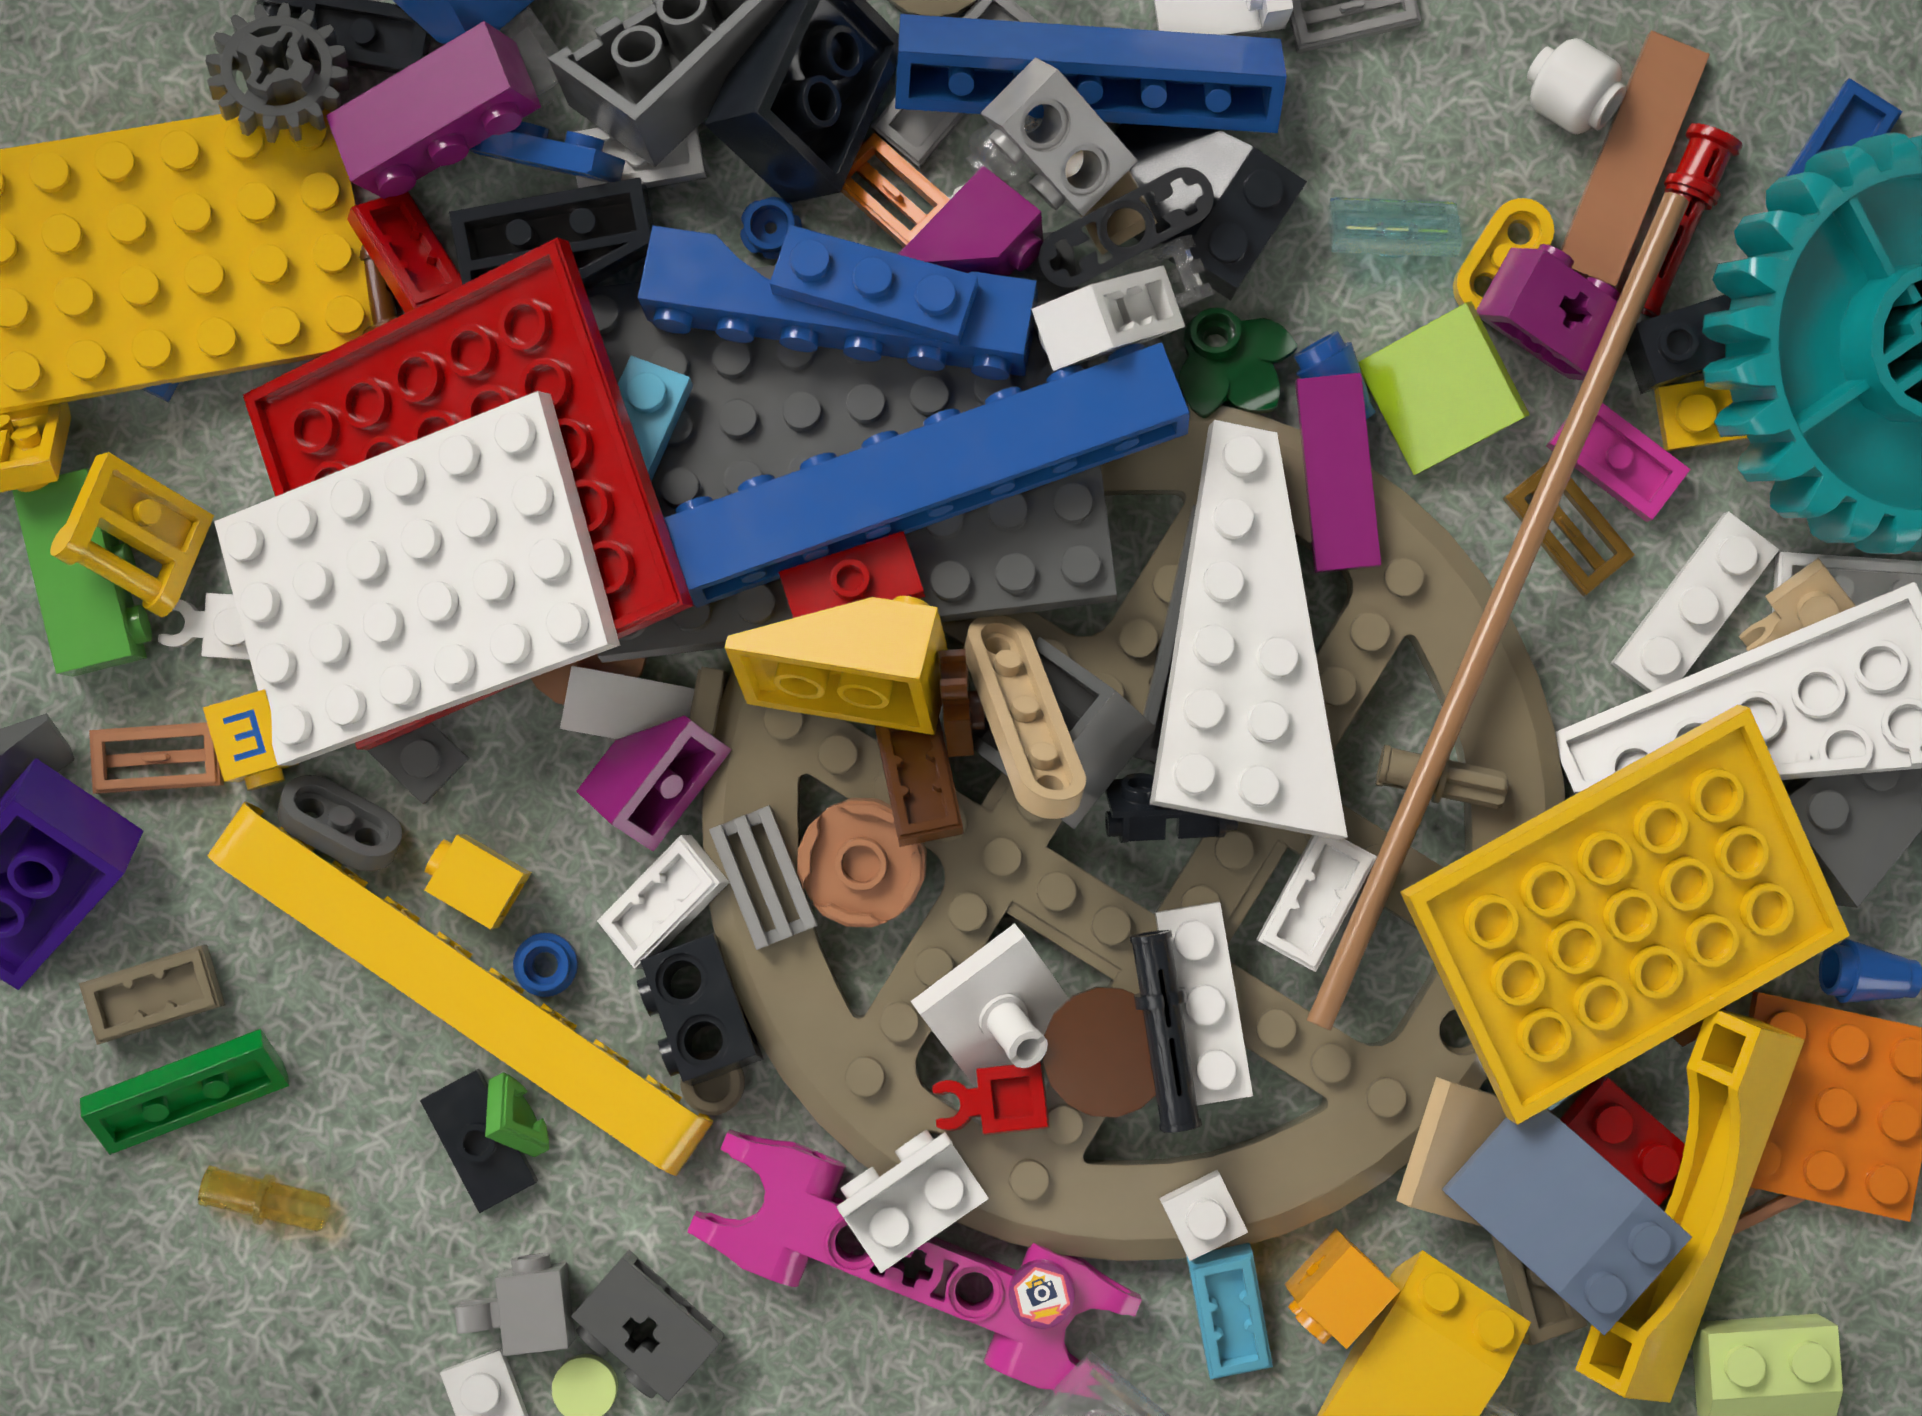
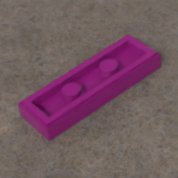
(1338, 472)

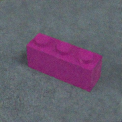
(433, 111)

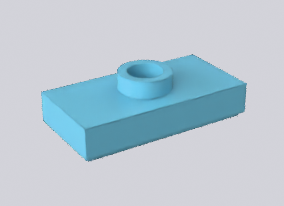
(1230, 1311)

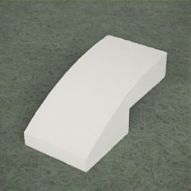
(620, 704)

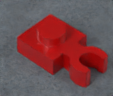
(1005, 1100)

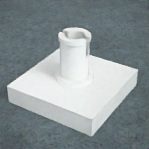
(994, 1006)

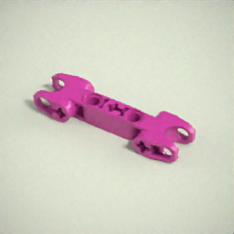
(803, 1223)

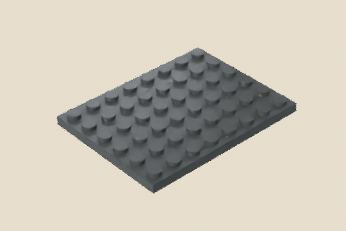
(774, 407)

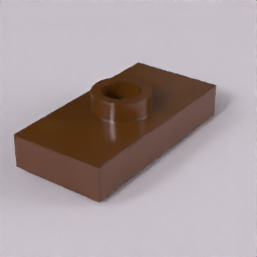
(919, 785)

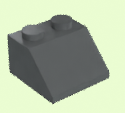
(1098, 718)

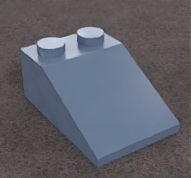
(1567, 1215)

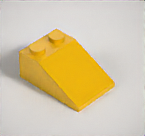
(848, 663)
(1430, 1350)

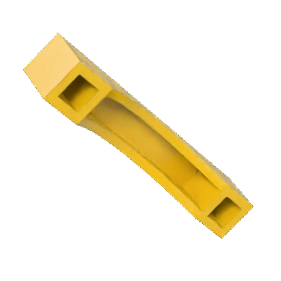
(1734, 1098)

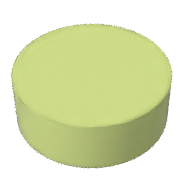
(584, 1386)

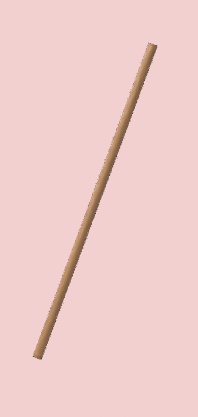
(1497, 612)

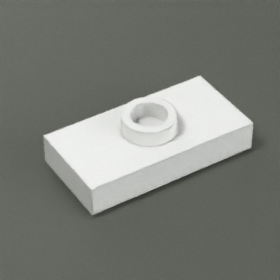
(1316, 899)
(663, 900)

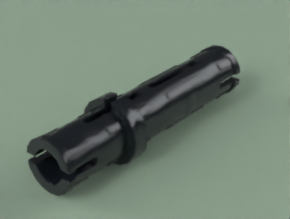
(1165, 1030)

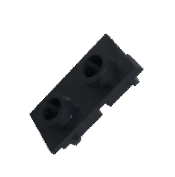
(1136, 820)

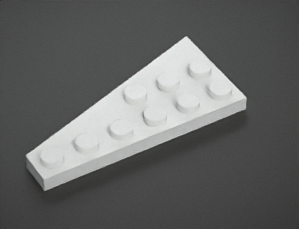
(1244, 685)
(1823, 698)

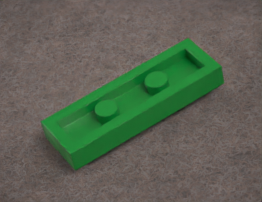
(184, 1092)

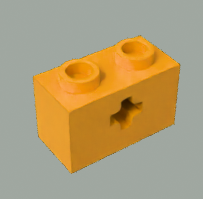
(1339, 1291)

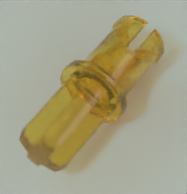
(264, 1199)

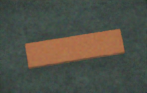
(1633, 157)

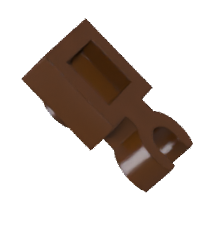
(960, 705)

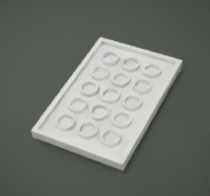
(417, 580)

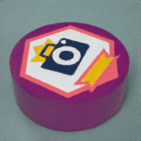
(1041, 1294)

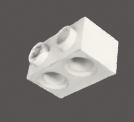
(1107, 317)

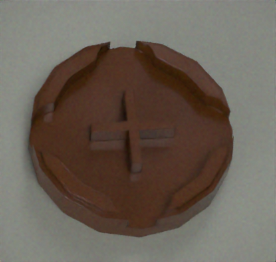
(1099, 1053)

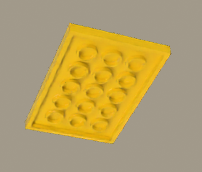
(172, 258)
(1626, 913)

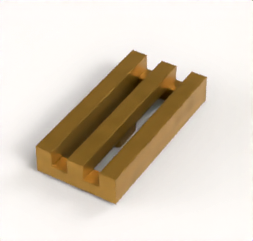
(1556, 550)

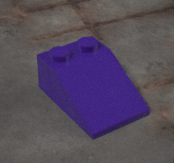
(55, 865)

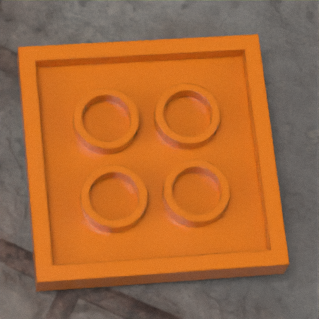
(1849, 1111)

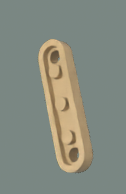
(1024, 717)

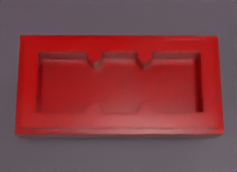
(404, 249)
(861, 572)

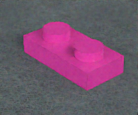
(1627, 464)

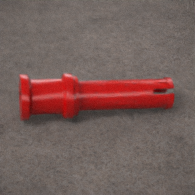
(1697, 181)

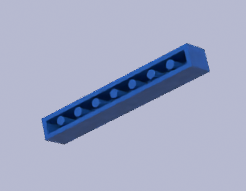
(929, 472)

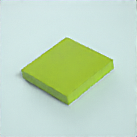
(1443, 388)

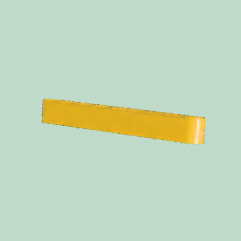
(458, 991)

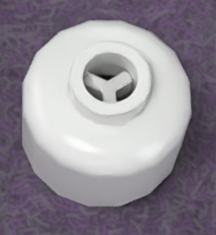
(1576, 86)

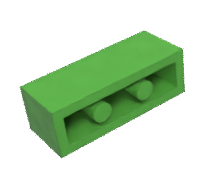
(84, 615)

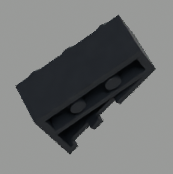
(603, 223)

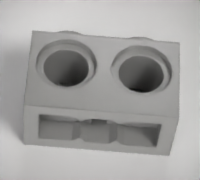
(1066, 128)

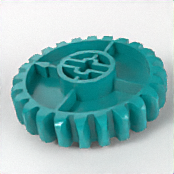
(1820, 352)

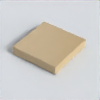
(1450, 1133)

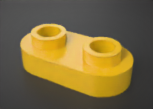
(1495, 244)

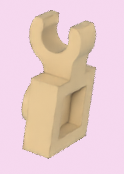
(1797, 604)

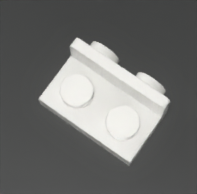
(910, 1200)

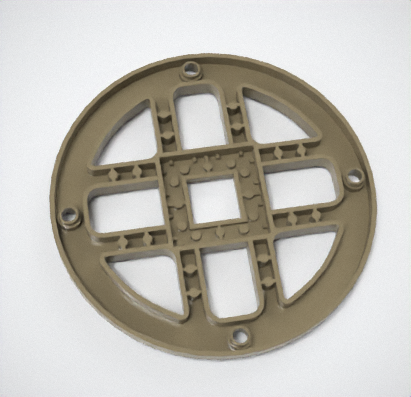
(862, 1070)

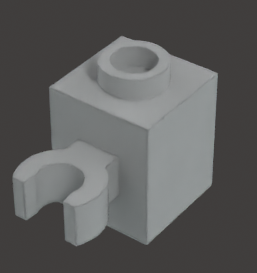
(529, 1308)

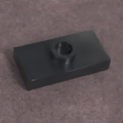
(485, 1166)

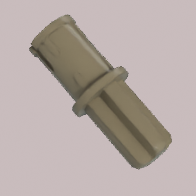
(1458, 780)

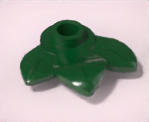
(1237, 371)

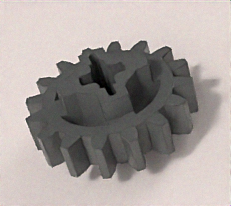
(277, 72)

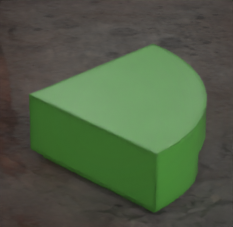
(512, 1119)

